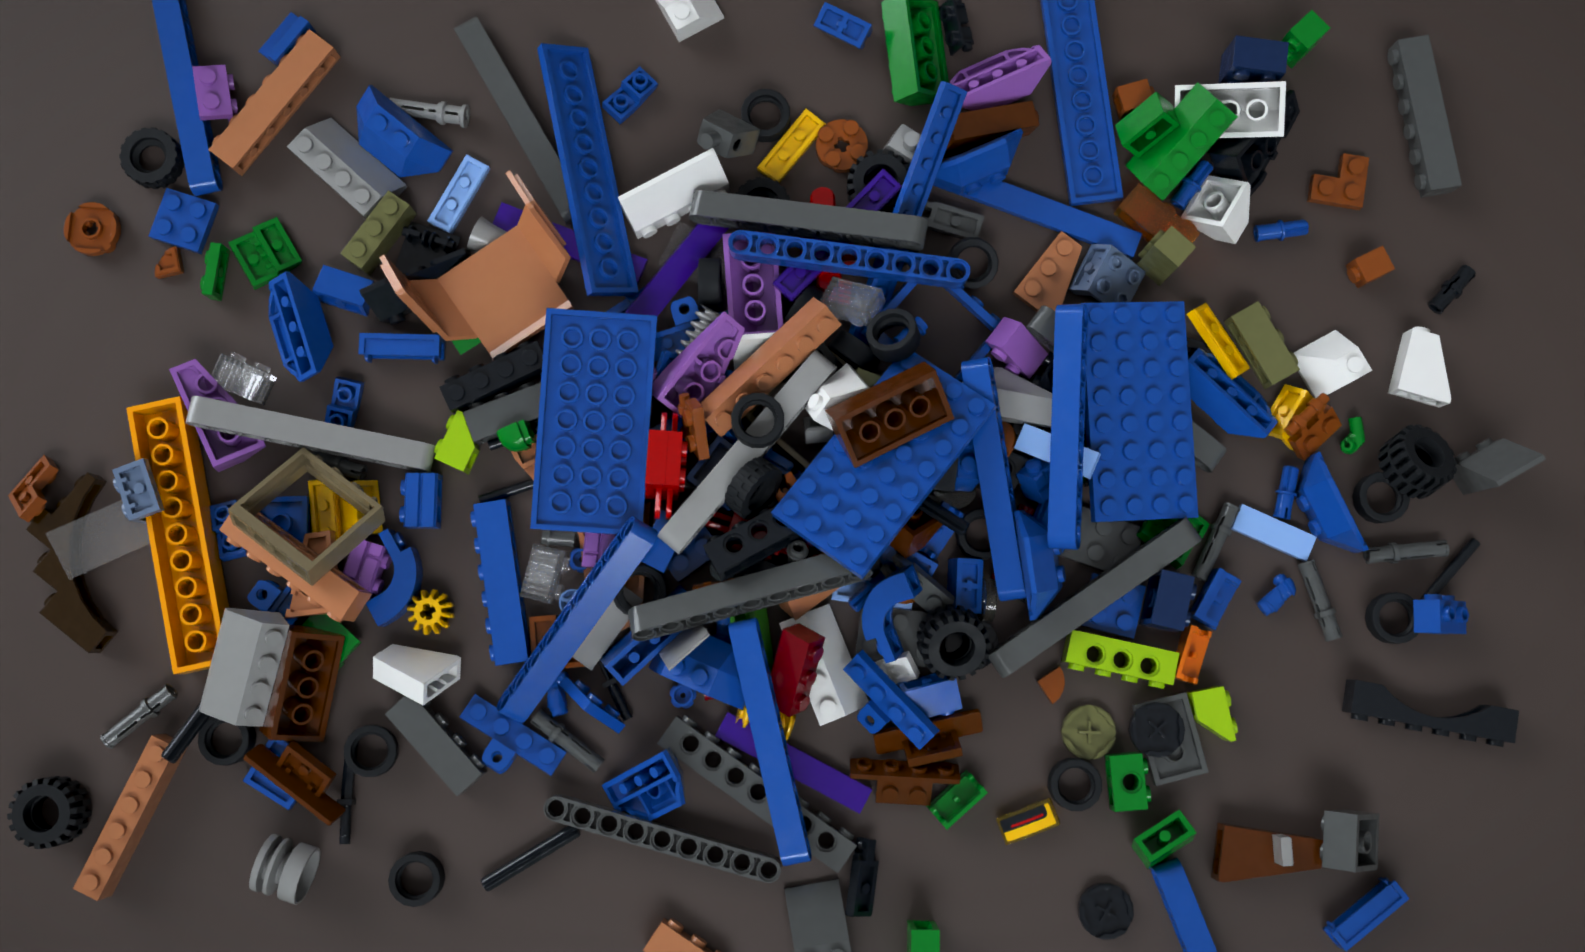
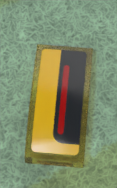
(1028, 821)

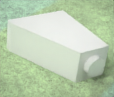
(1421, 369)
(416, 671)

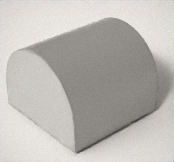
(816, 432)

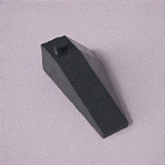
(1248, 157)
(386, 303)

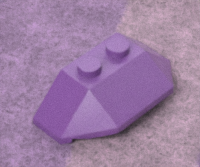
(1002, 77)

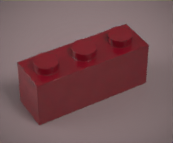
(796, 667)

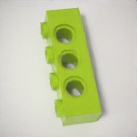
(1163, 661)

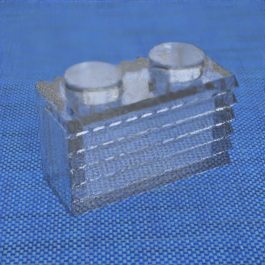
(853, 301)
(244, 379)
(545, 574)

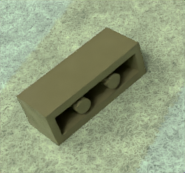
(378, 233)
(1164, 254)
(1262, 344)

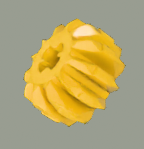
(422, 606)

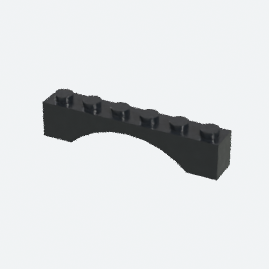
(1484, 721)

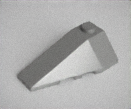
(1022, 400)

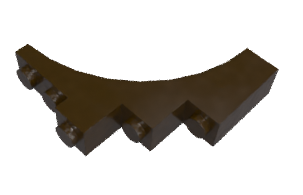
(71, 606)

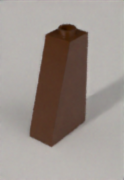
(987, 124)
(1249, 853)

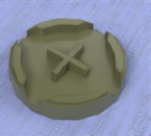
(1088, 732)

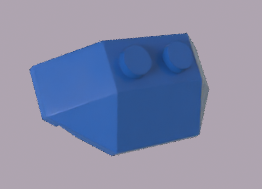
(397, 137)
(979, 165)
(298, 326)
(1229, 402)
(1326, 508)
(1039, 564)
(707, 670)
(649, 787)

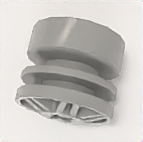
(284, 869)

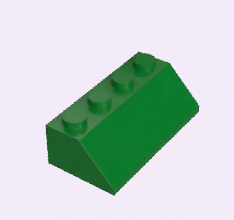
(914, 50)
(1167, 163)

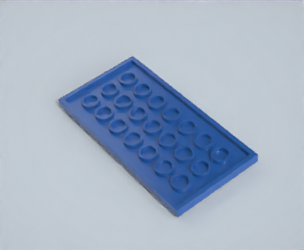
(1139, 412)
(593, 420)
(862, 509)

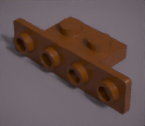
(941, 747)
(300, 777)
(902, 784)

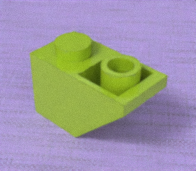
(457, 446)
(1211, 711)

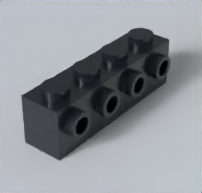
(496, 377)

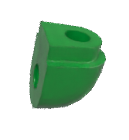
(517, 436)

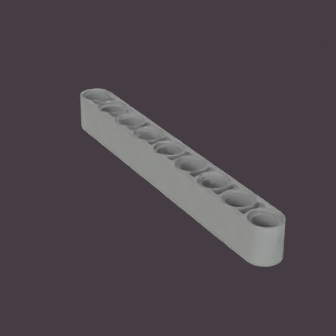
(310, 434)
(711, 492)

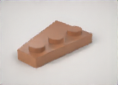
(1051, 275)
(299, 605)

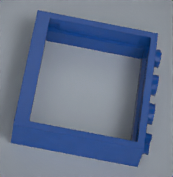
(971, 303)

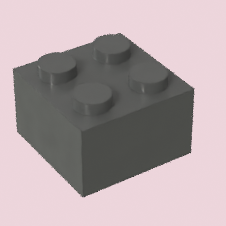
(1350, 840)

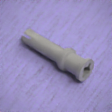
(442, 110)

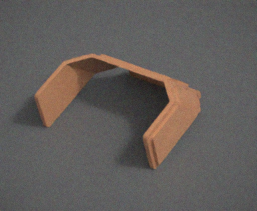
(499, 289)

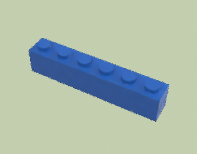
(502, 582)

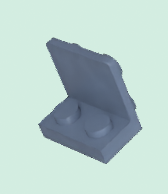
(1107, 275)
(137, 490)

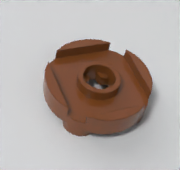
(830, 135)
(103, 240)

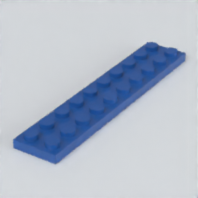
(1081, 101)
(587, 171)

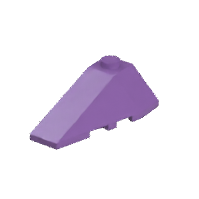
(701, 364)
(222, 448)

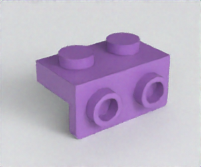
(213, 92)

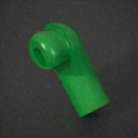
(1355, 438)

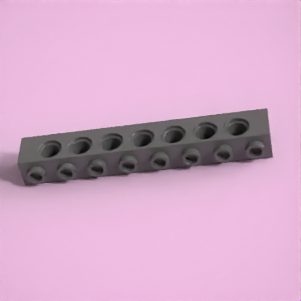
(832, 855)

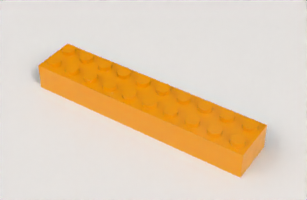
(181, 535)

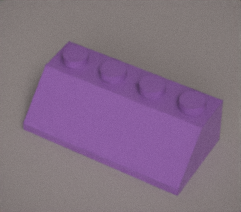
(751, 291)

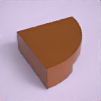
(169, 264)
(1052, 684)

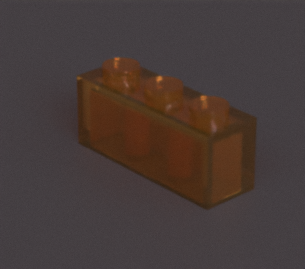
(1148, 215)

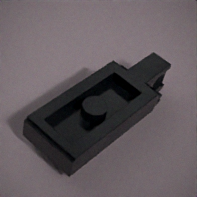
(862, 879)

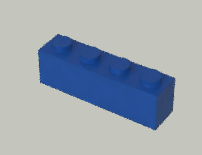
(630, 656)

